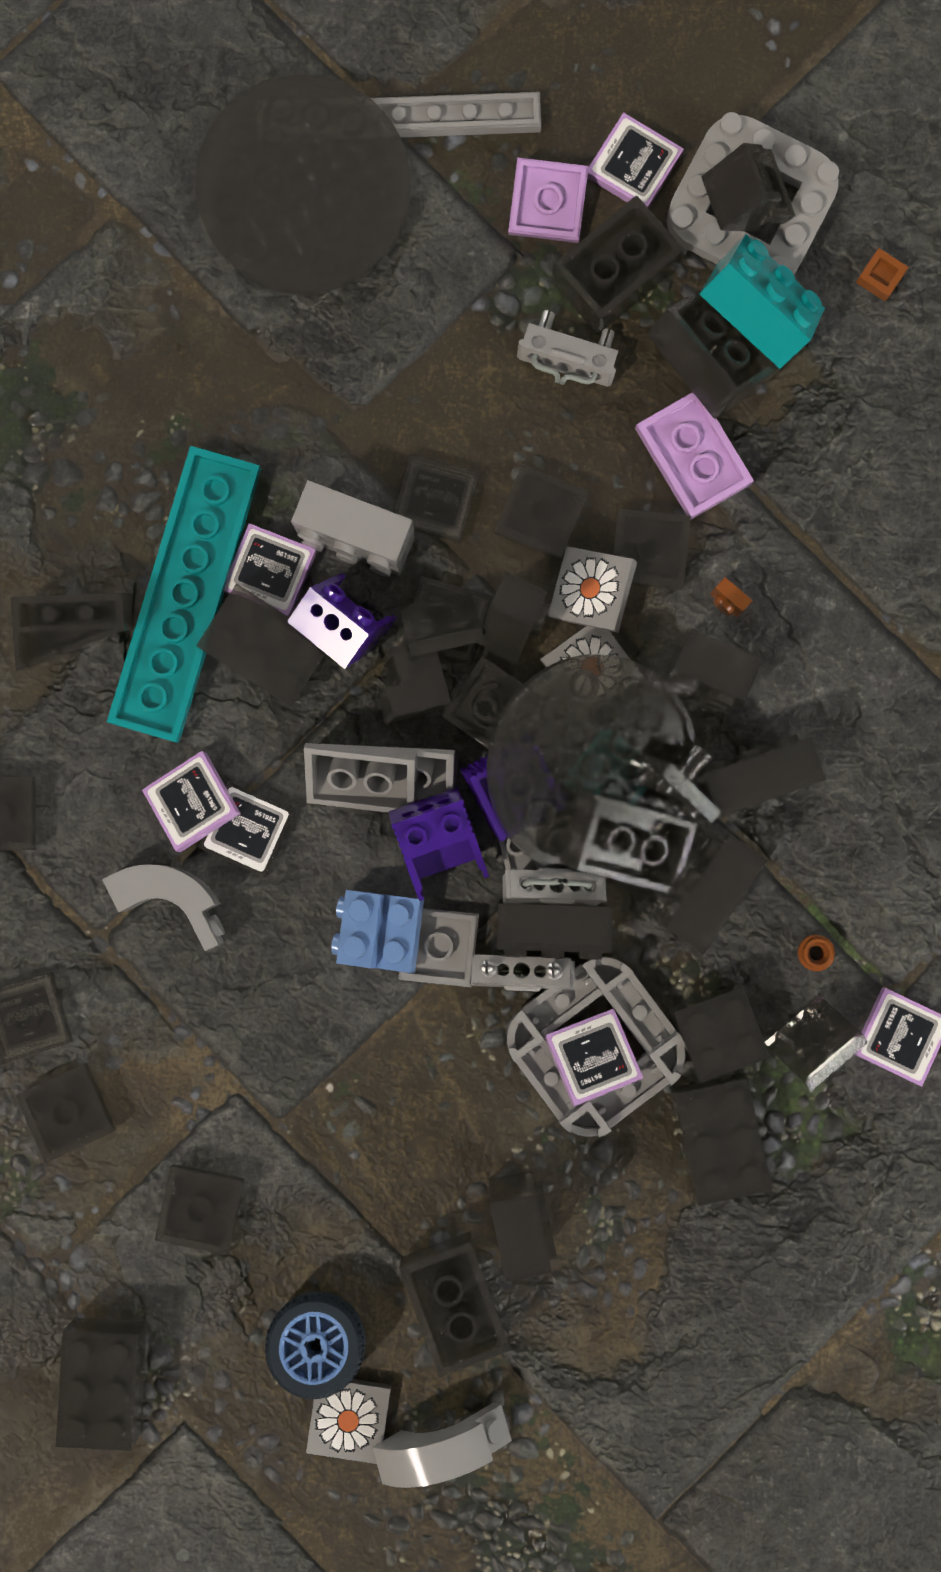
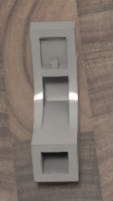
(146, 882)
(442, 1455)

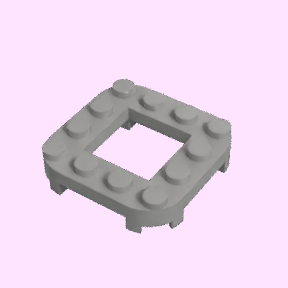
(798, 166)
(553, 1007)

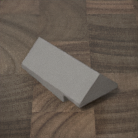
(375, 775)

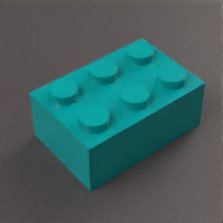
(763, 301)

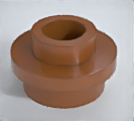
(826, 957)

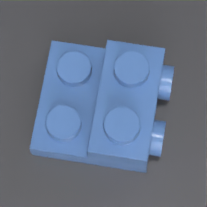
(378, 931)

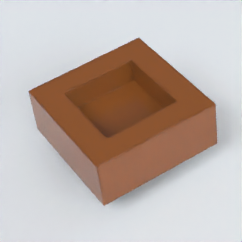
(882, 274)
(730, 598)

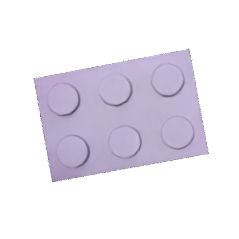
(694, 455)

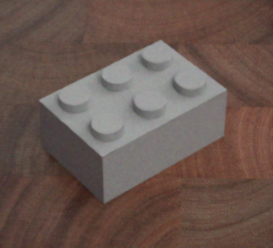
(353, 529)

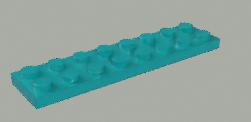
(184, 594)

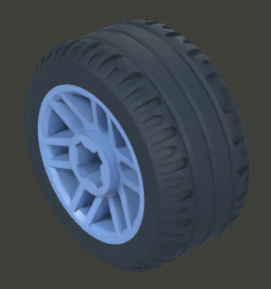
(289, 1345)

